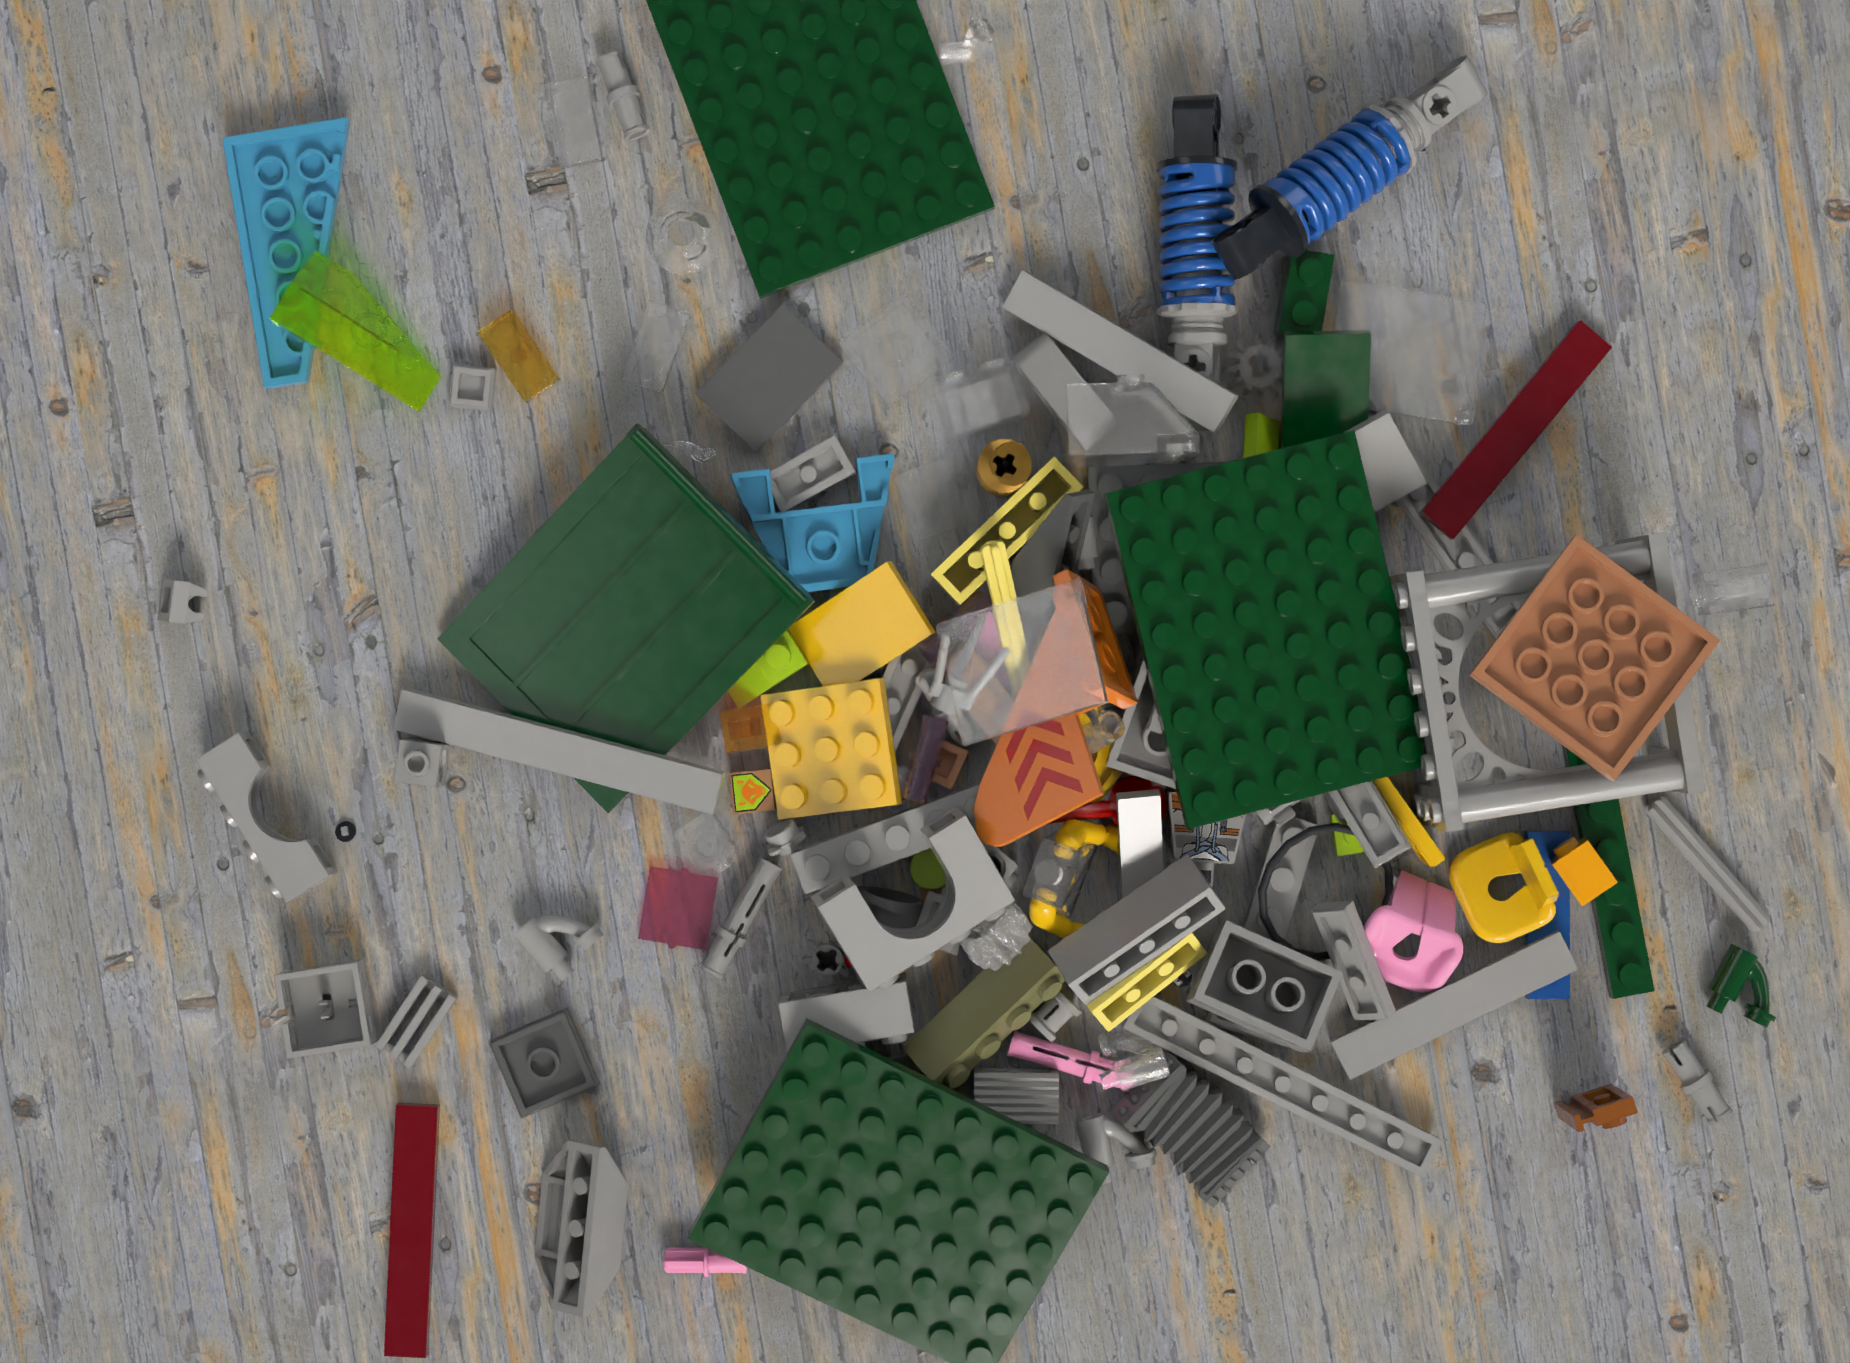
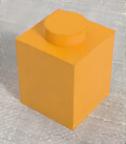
(1582, 869)

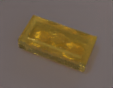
(519, 355)

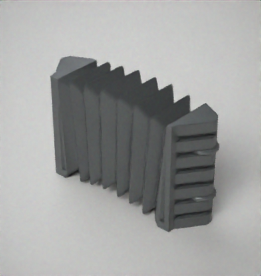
(1194, 1127)

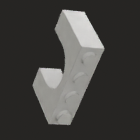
(971, 896)

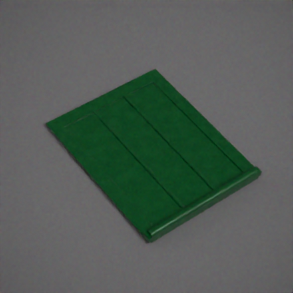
(627, 608)

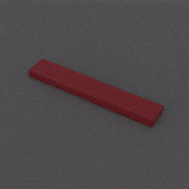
(1515, 430)
(412, 1230)

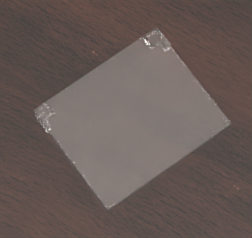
(1421, 349)
(1023, 662)

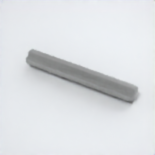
(1707, 863)

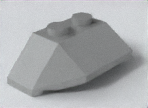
(580, 1226)

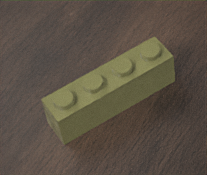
(984, 1016)

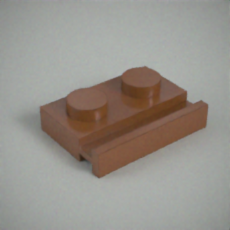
(1600, 1106)

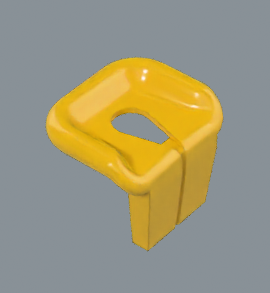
(1521, 913)

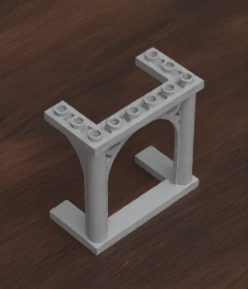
(1447, 799)

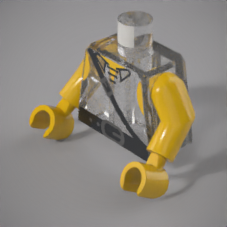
(1061, 872)

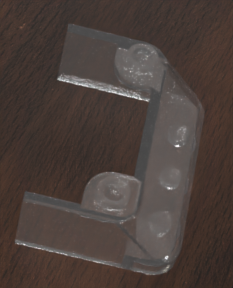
(1124, 426)

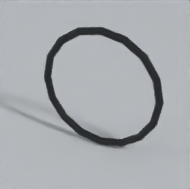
(1262, 890)

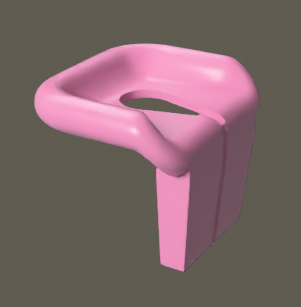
(1427, 912)

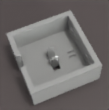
(351, 1004)

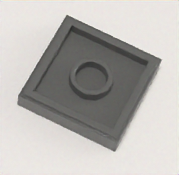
(544, 1062)

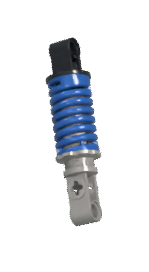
(1345, 170)
(1193, 214)

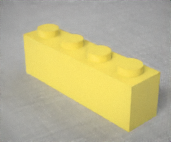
(1012, 523)

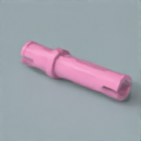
(1023, 1045)

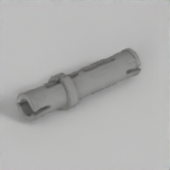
(740, 918)

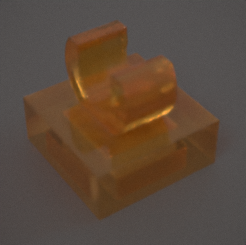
(743, 728)

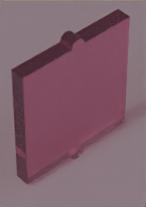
(678, 908)

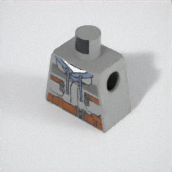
(1204, 844)

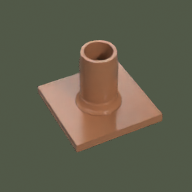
(1594, 658)

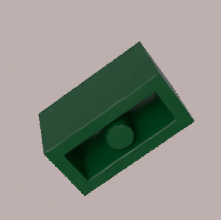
(1303, 293)

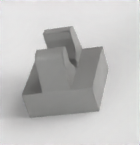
(175, 600)

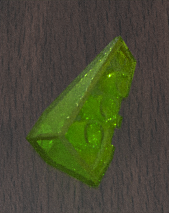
(346, 323)

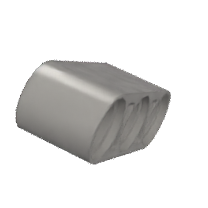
(1047, 374)

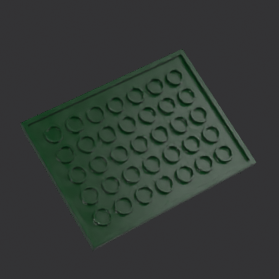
(821, 128)
(1268, 628)
(897, 1199)

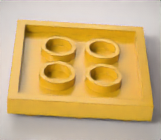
(831, 749)

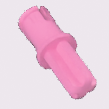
(699, 1261)

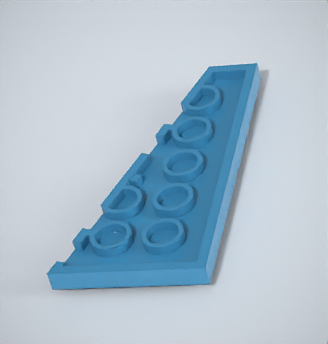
(284, 210)

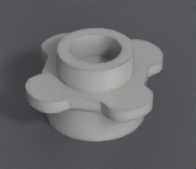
(784, 837)

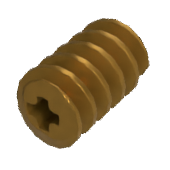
(999, 451)

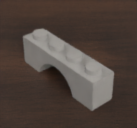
(236, 774)

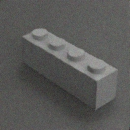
(1136, 929)

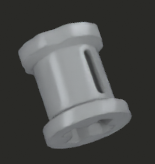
(1054, 1015)

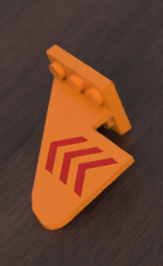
(1049, 765)

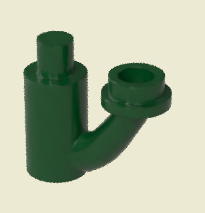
(1730, 979)

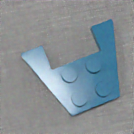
(821, 544)

